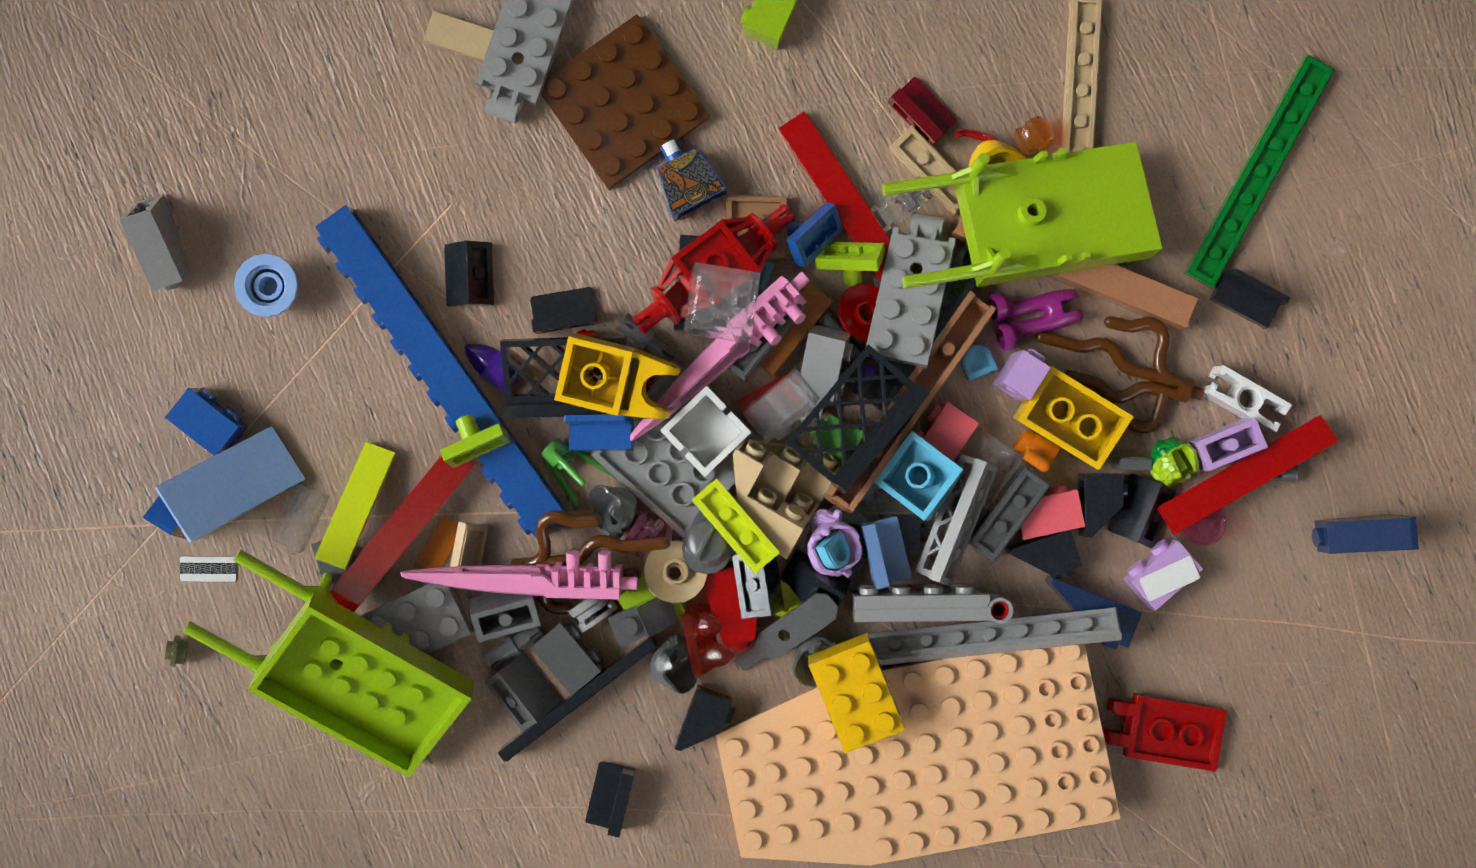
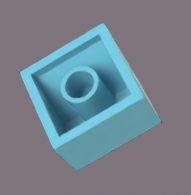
(919, 476)

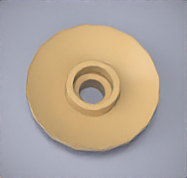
(662, 585)

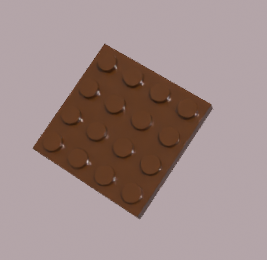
(623, 101)

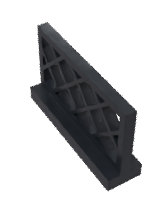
(539, 404)
(879, 436)

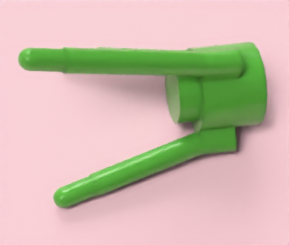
(558, 457)

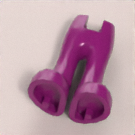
(1048, 303)

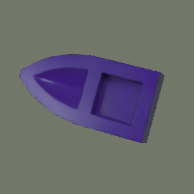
(488, 364)

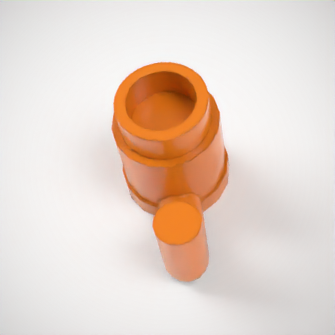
(1036, 450)

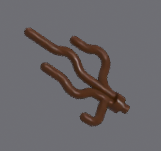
(1164, 385)
(593, 543)

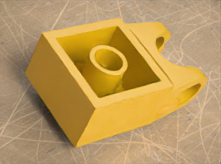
(623, 380)

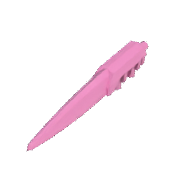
(771, 307)
(537, 580)

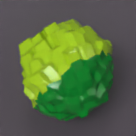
(1173, 461)

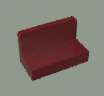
(922, 110)

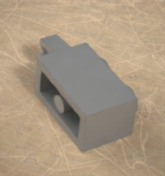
(825, 359)

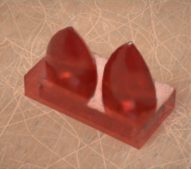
(701, 637)

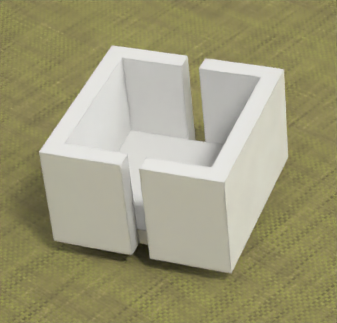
(705, 431)

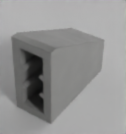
(155, 242)

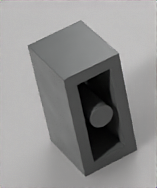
(503, 614)
(568, 656)

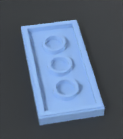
(230, 484)

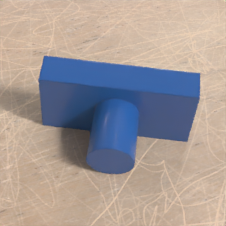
(813, 235)

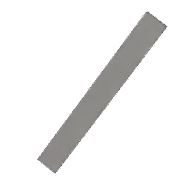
(993, 638)

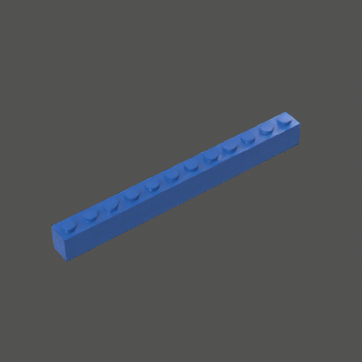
(434, 361)

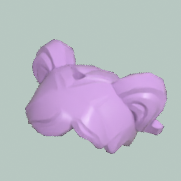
(822, 524)

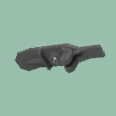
(800, 623)

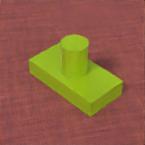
(851, 258)
(473, 442)

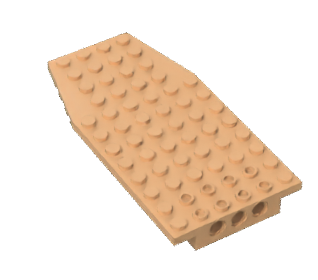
(984, 759)

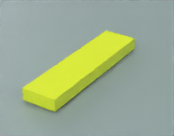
(355, 506)

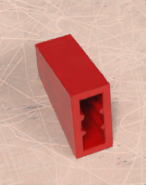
(724, 603)

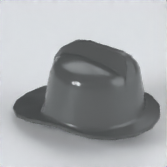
(705, 547)

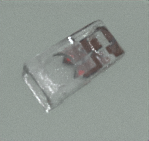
(898, 207)

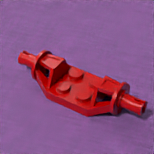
(715, 247)

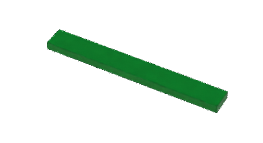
(1259, 171)

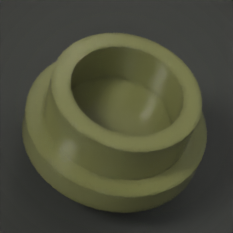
(176, 651)

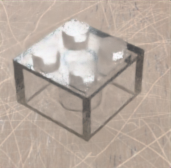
(721, 302)

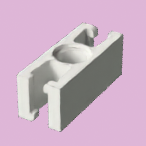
(1257, 395)

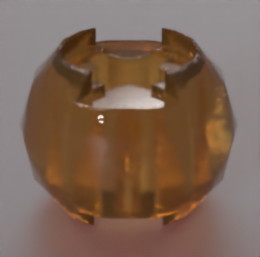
(1034, 135)

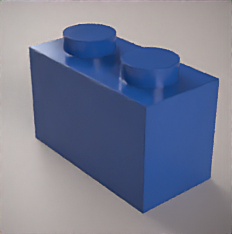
(206, 420)

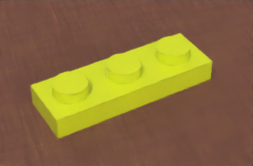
(735, 526)

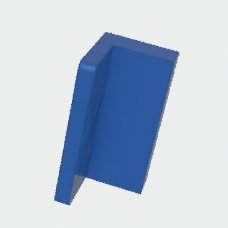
(600, 432)

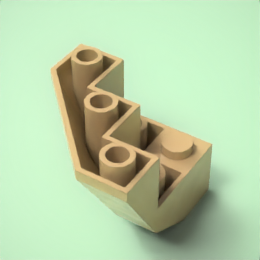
(779, 489)

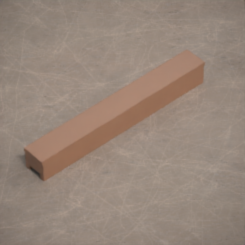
(1124, 289)
(944, 357)

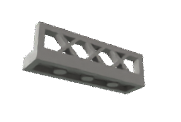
(960, 522)

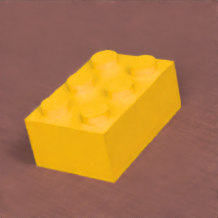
(1074, 418)
(856, 693)

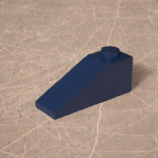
(1081, 600)

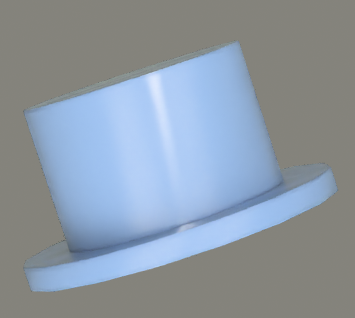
(266, 285)

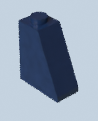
(1365, 534)

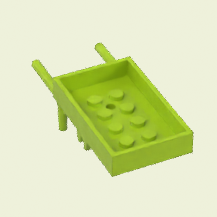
(1086, 207)
(373, 698)

